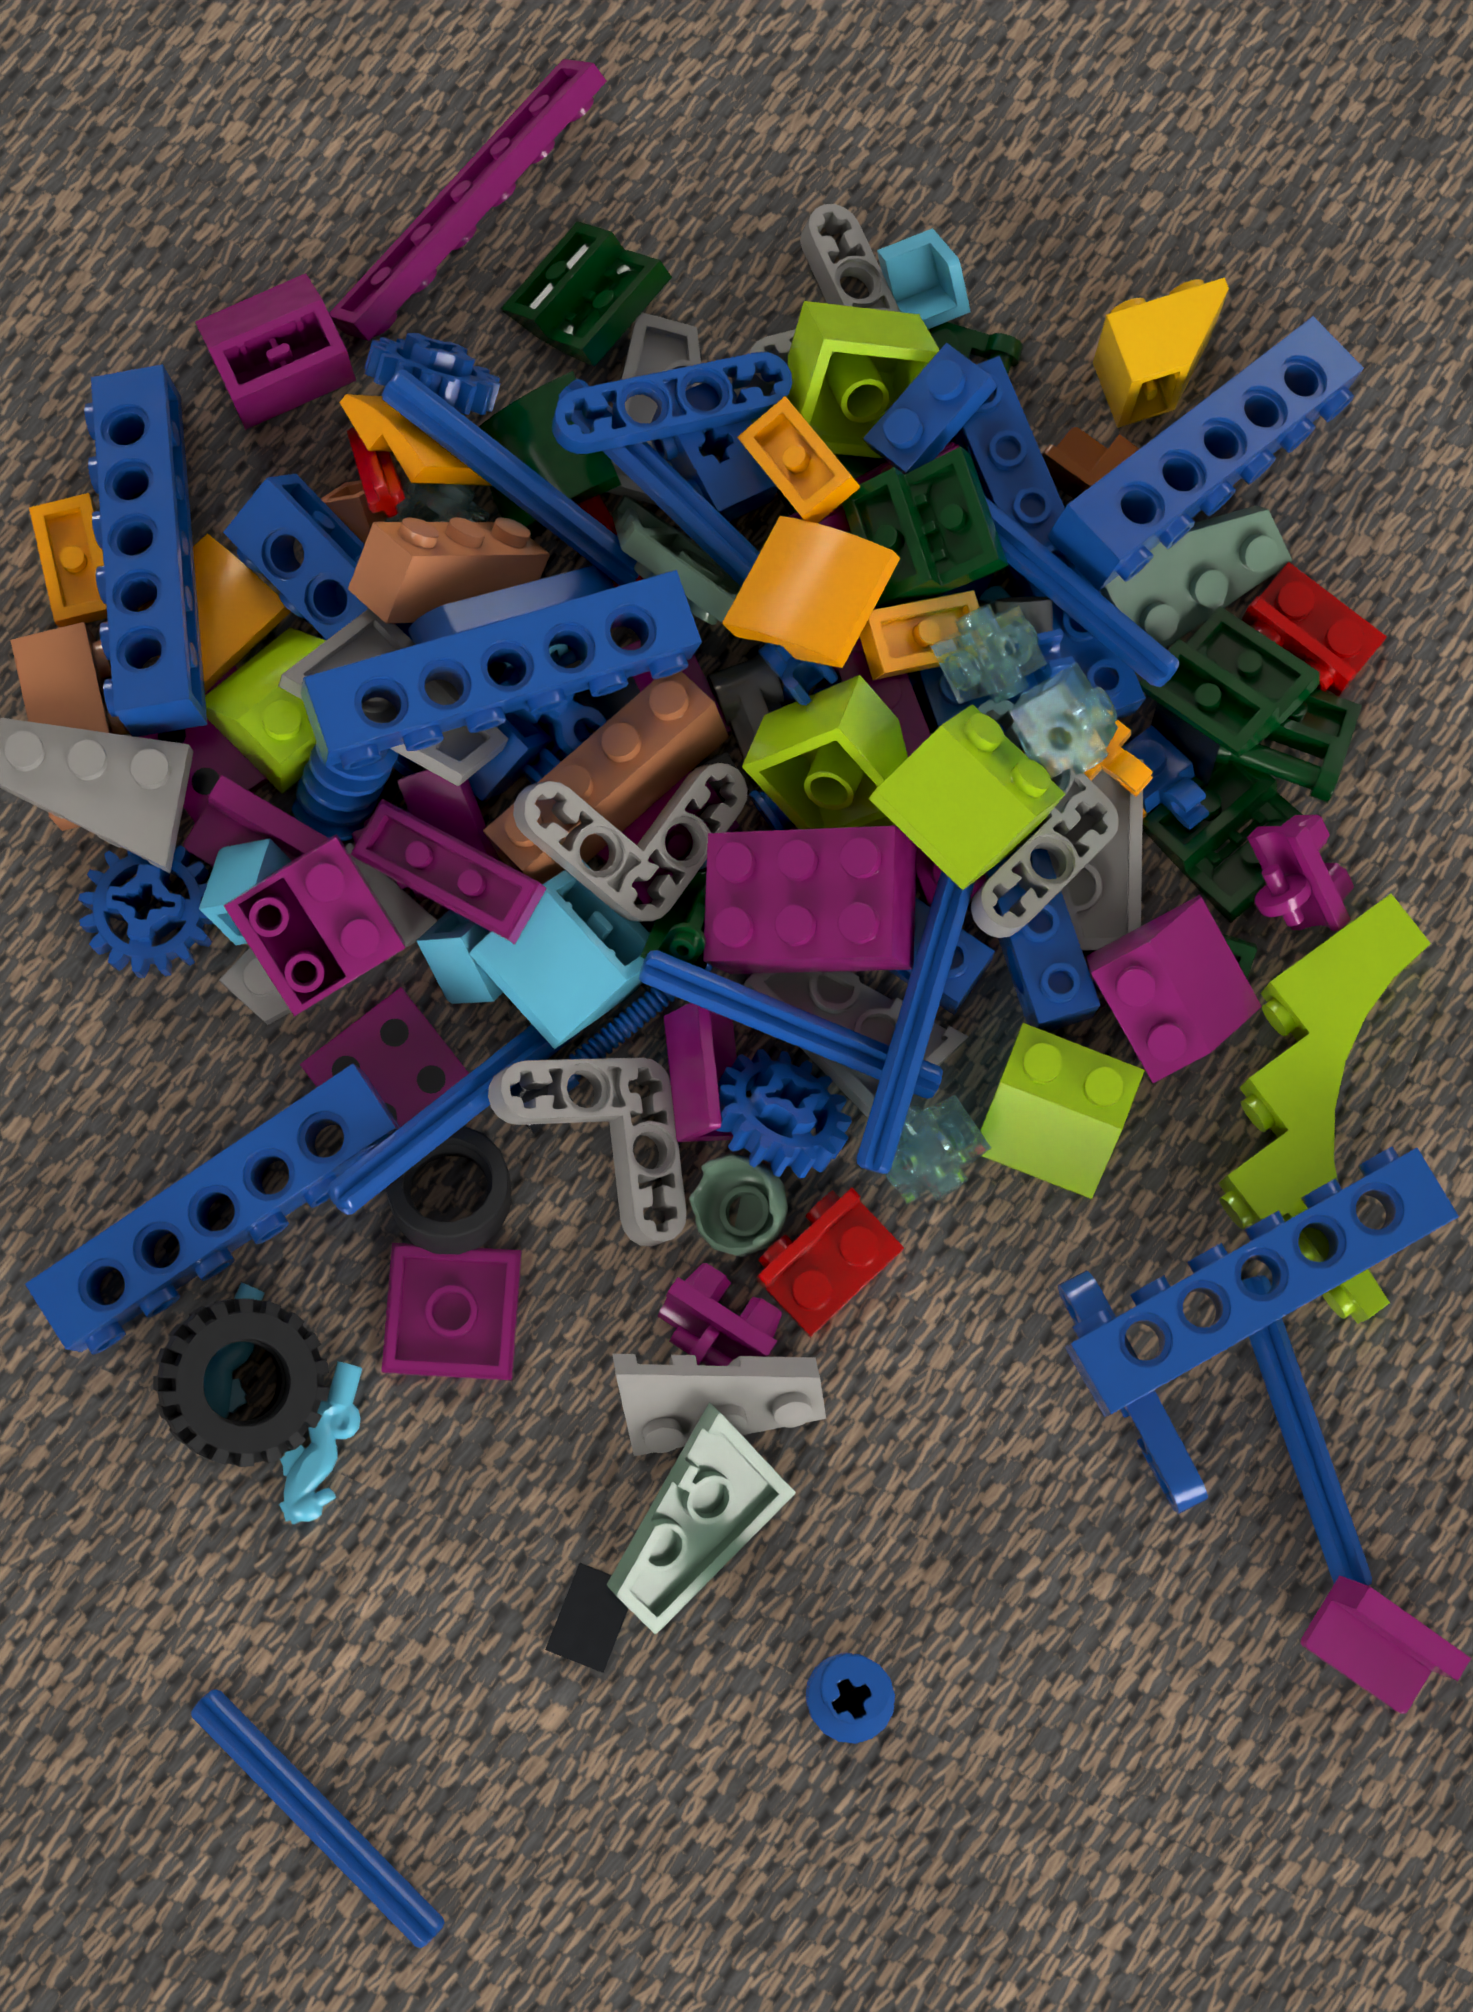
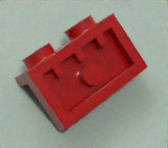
(1314, 627)
(827, 1261)

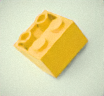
(1154, 348)

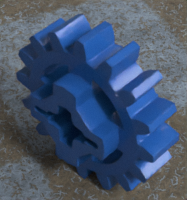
(438, 366)
(146, 934)
(781, 1113)

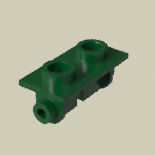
(683, 926)

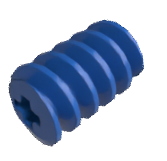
(337, 798)
(876, 1703)

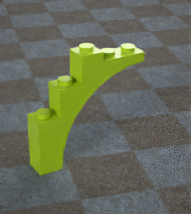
(1296, 1094)

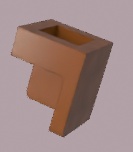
(1083, 461)

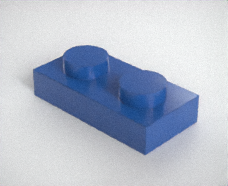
(930, 411)

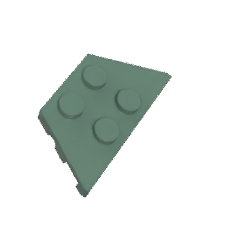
(664, 549)

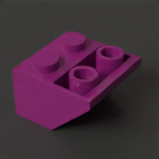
(276, 350)
(315, 925)

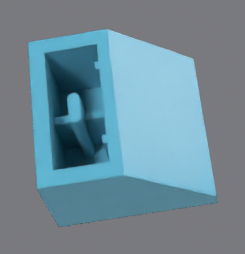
(568, 962)

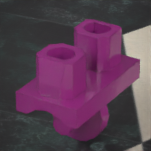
(1297, 878)
(711, 1329)

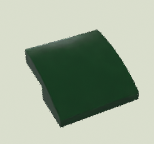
(586, 293)
(527, 433)
(932, 522)
(1234, 683)
(1232, 799)

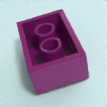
(810, 900)

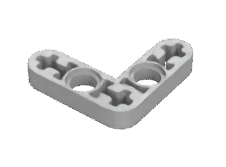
(855, 261)
(1080, 798)
(627, 860)
(617, 1106)

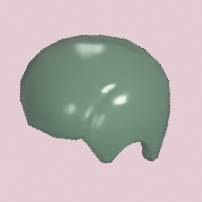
(760, 1210)

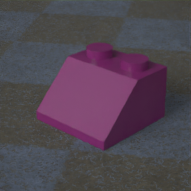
(1174, 988)

